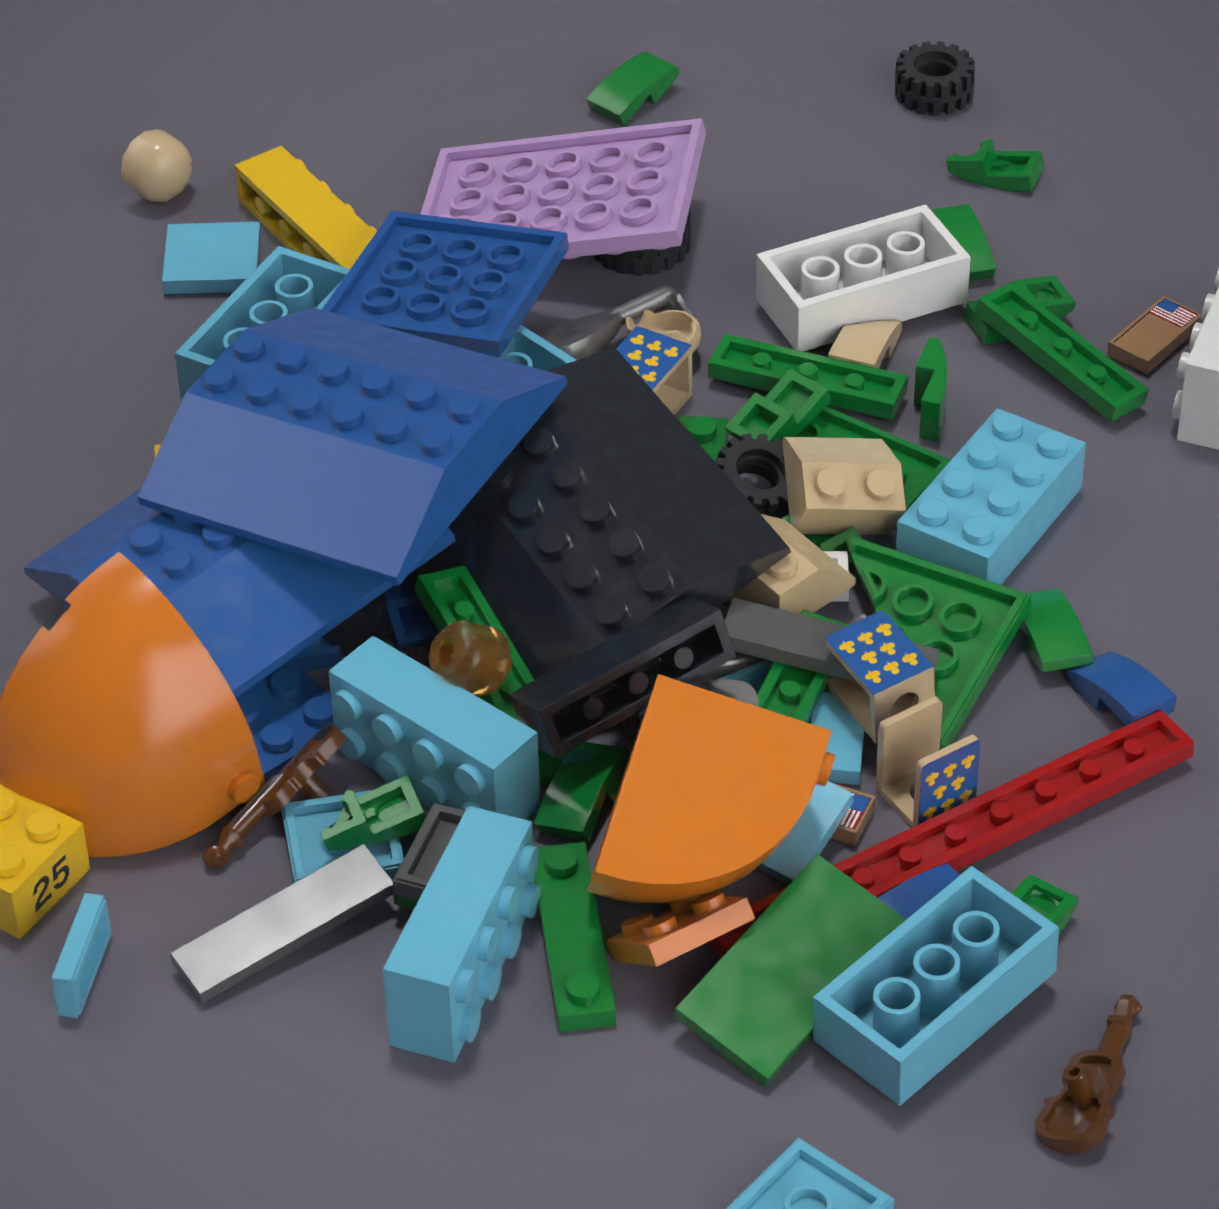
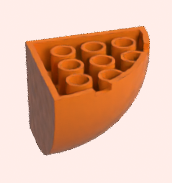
(125, 720)
(705, 795)

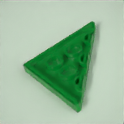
(946, 611)

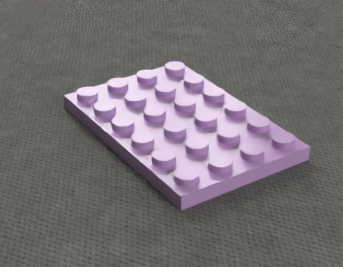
(599, 186)

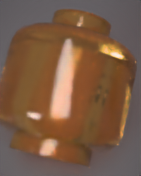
(471, 657)

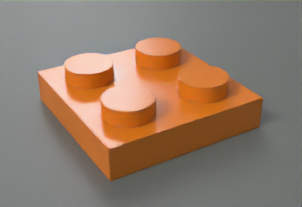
(679, 929)

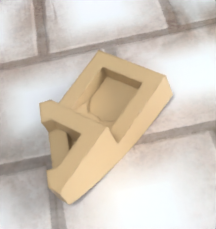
(867, 342)

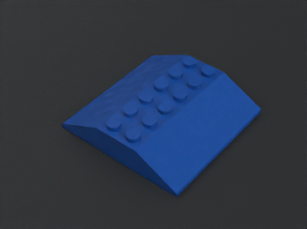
(342, 439)
(237, 595)

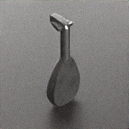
(596, 331)

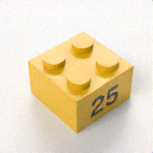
(39, 860)

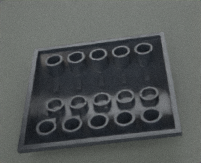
(603, 520)

